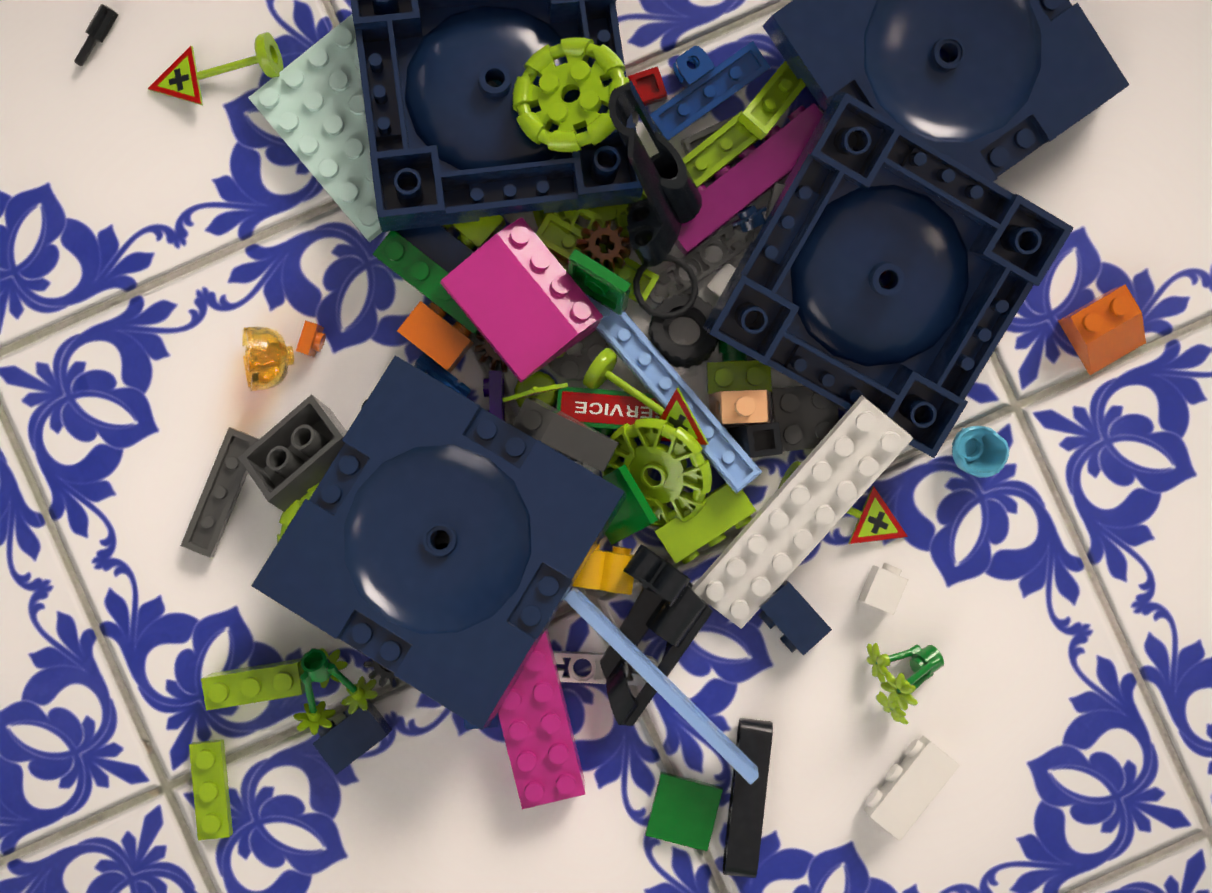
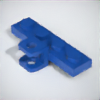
(706, 86)

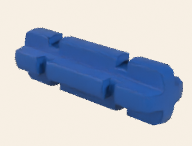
(436, 371)

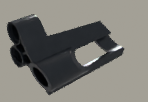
(669, 188)
(670, 611)

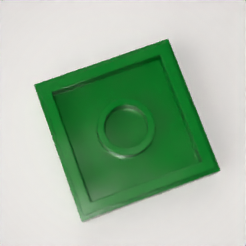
(599, 282)
(635, 510)
(684, 811)

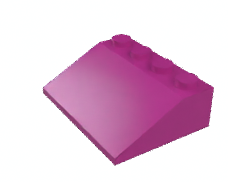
(522, 299)

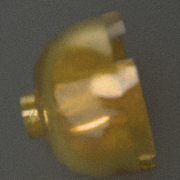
(265, 357)

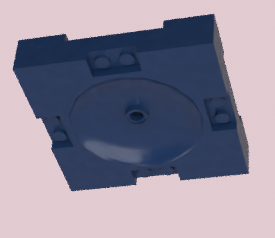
(1010, 80)
(451, 142)
(874, 203)
(367, 556)

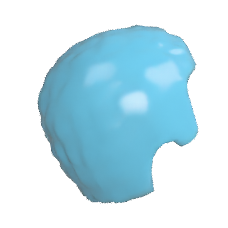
(979, 451)

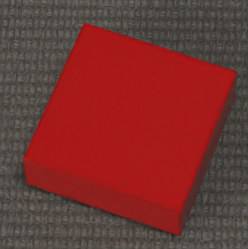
(649, 86)

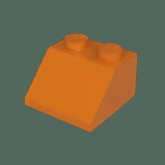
(1105, 328)

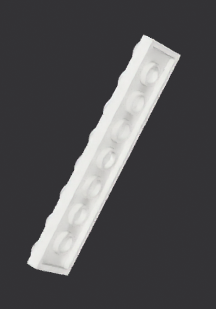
(802, 511)

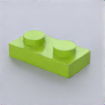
(738, 376)

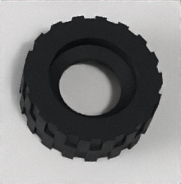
(678, 354)

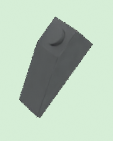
(565, 433)

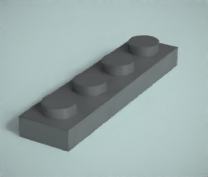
(219, 495)

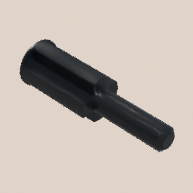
(97, 31)

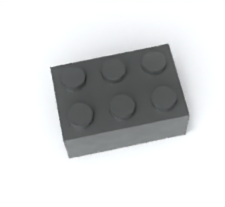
(295, 453)

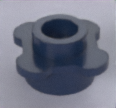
(750, 218)

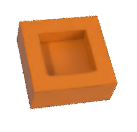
(311, 339)

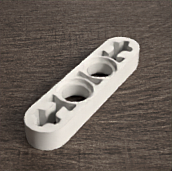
(596, 675)

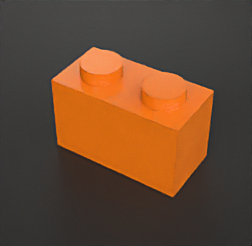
(436, 336)

